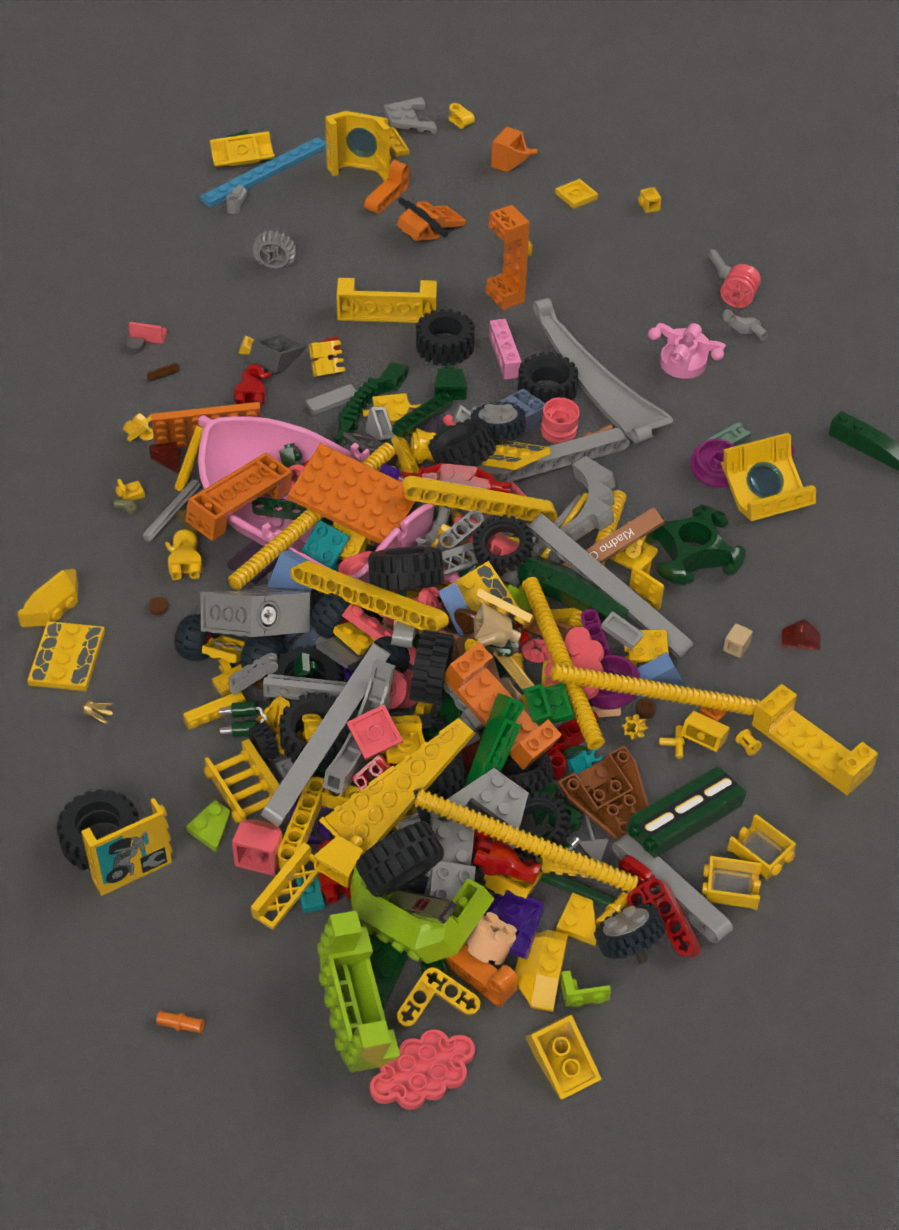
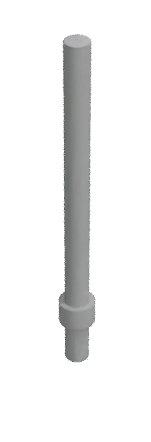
(559, 521)

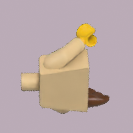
(487, 625)

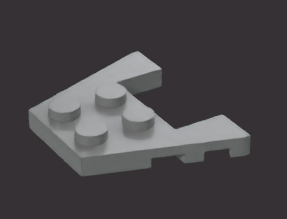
(402, 115)
(495, 796)

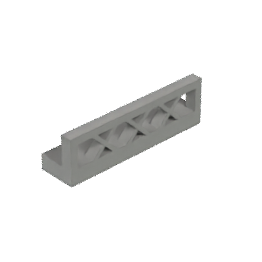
(459, 554)
(292, 687)

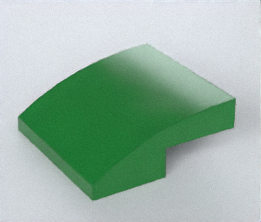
(548, 703)

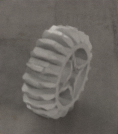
(274, 250)

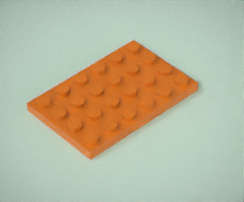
(180, 425)
(351, 494)

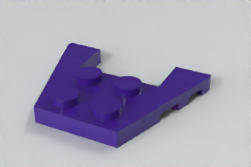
(523, 915)

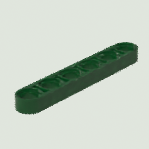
(422, 414)
(285, 513)

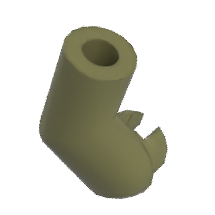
(129, 505)

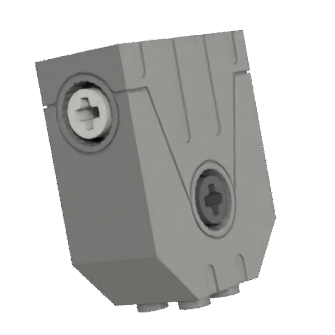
(256, 611)

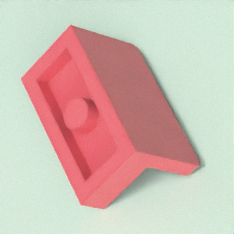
(150, 332)

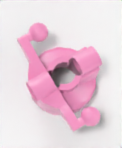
(686, 350)

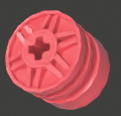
(740, 285)
(559, 420)

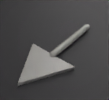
(593, 847)

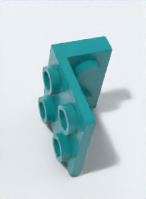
(325, 545)

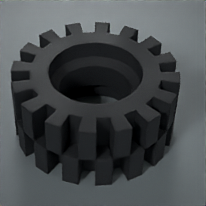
(264, 741)

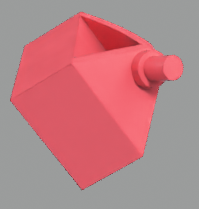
(257, 846)

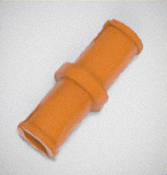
(180, 1022)

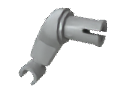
(745, 325)
(442, 518)

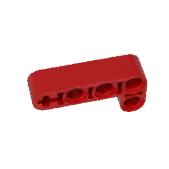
(570, 736)
(670, 919)

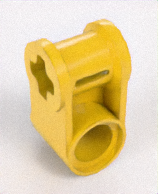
(460, 116)
(311, 723)

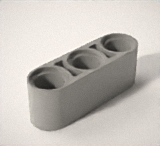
(463, 525)
(403, 635)

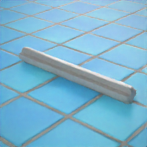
(171, 510)

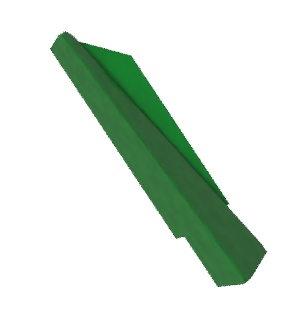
(497, 737)

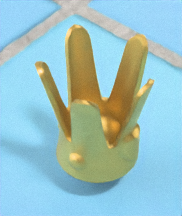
(95, 709)

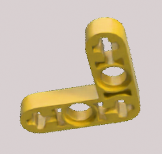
(431, 989)

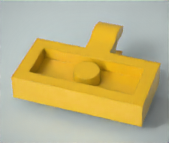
(221, 681)

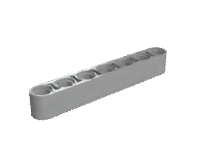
(695, 907)

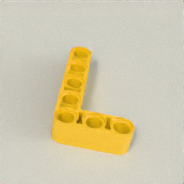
(304, 817)

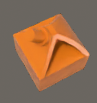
(509, 150)

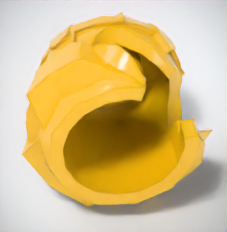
(419, 445)

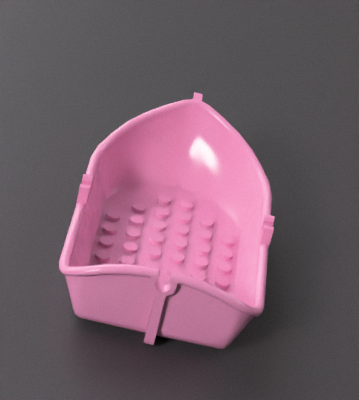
(237, 440)

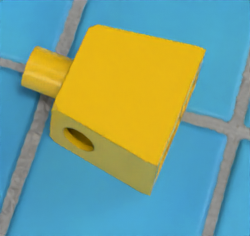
(339, 859)

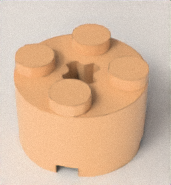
(491, 939)

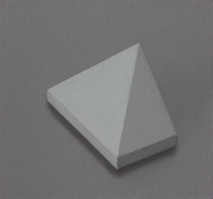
(379, 424)

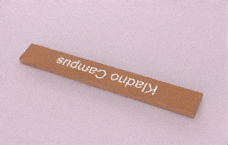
(625, 536)

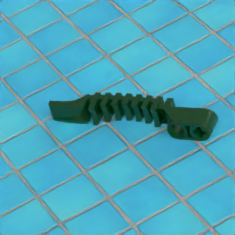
(389, 381)

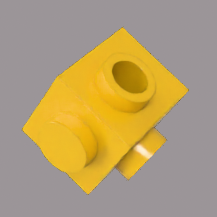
(649, 200)

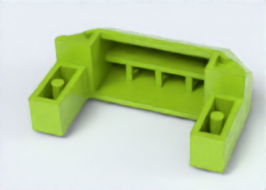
(420, 937)
(353, 995)

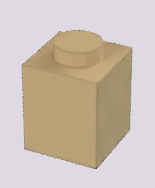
(737, 640)

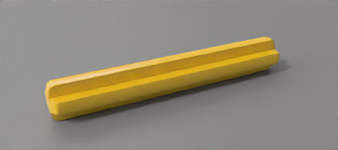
(189, 459)

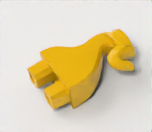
(183, 556)

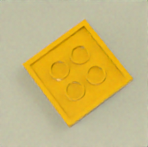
(504, 607)

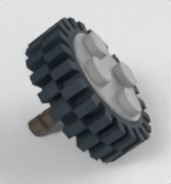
(502, 420)
(630, 932)

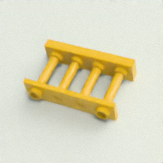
(257, 768)

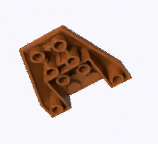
(608, 791)

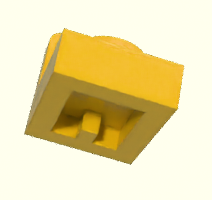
(130, 491)

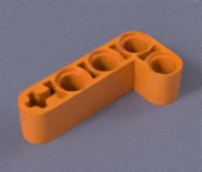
(389, 189)
(482, 976)

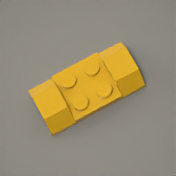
(241, 149)

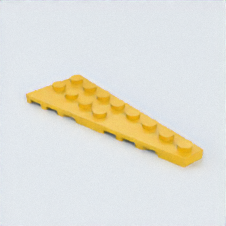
(390, 795)

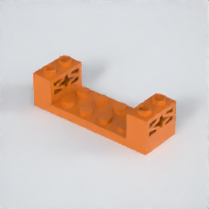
(513, 228)
(212, 506)
(478, 691)

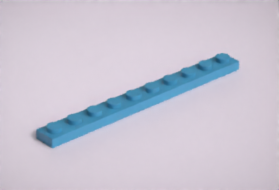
(265, 171)

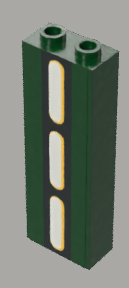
(685, 811)

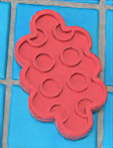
(583, 653)
(423, 1070)

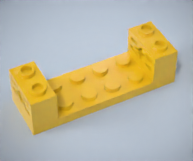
(384, 306)
(811, 745)

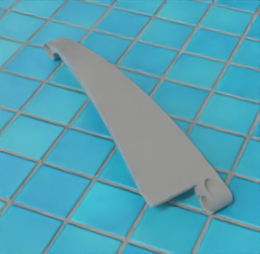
(610, 395)

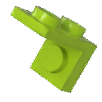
(576, 997)

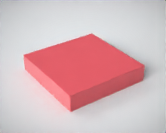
(374, 732)

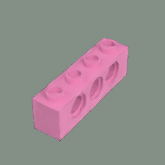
(504, 348)

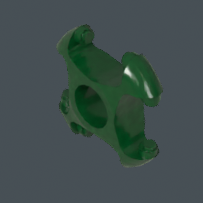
(689, 558)

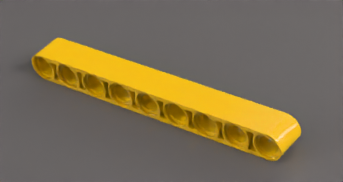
(475, 498)
(369, 596)

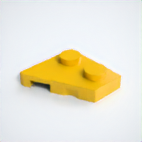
(274, 712)
(578, 919)

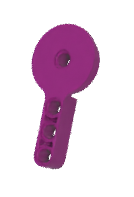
(707, 460)
(611, 664)

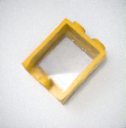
(763, 845)
(732, 882)

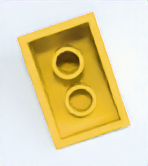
(563, 1057)

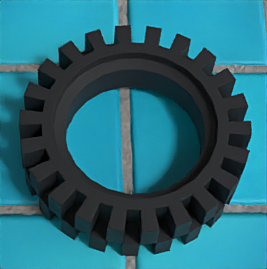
(517, 557)
(540, 775)
(554, 806)

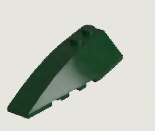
(865, 439)
(569, 587)

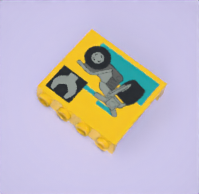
(129, 851)

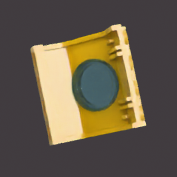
(357, 142)
(765, 478)

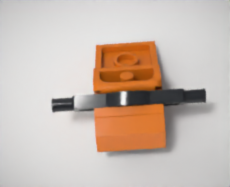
(427, 221)

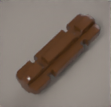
(162, 371)

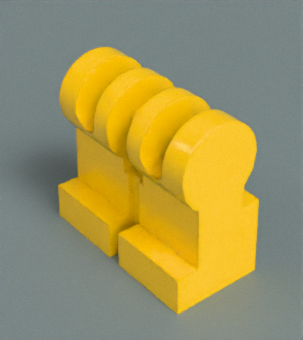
(323, 365)

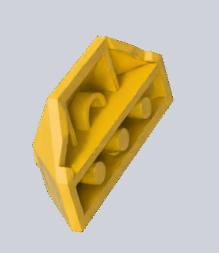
(50, 600)
(542, 969)

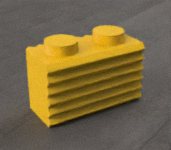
(705, 731)

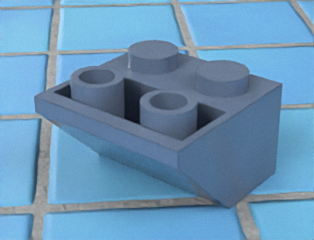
(532, 406)

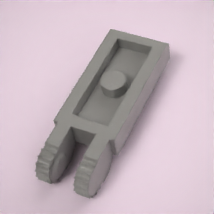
(248, 675)

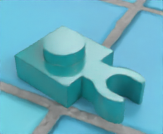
(582, 761)

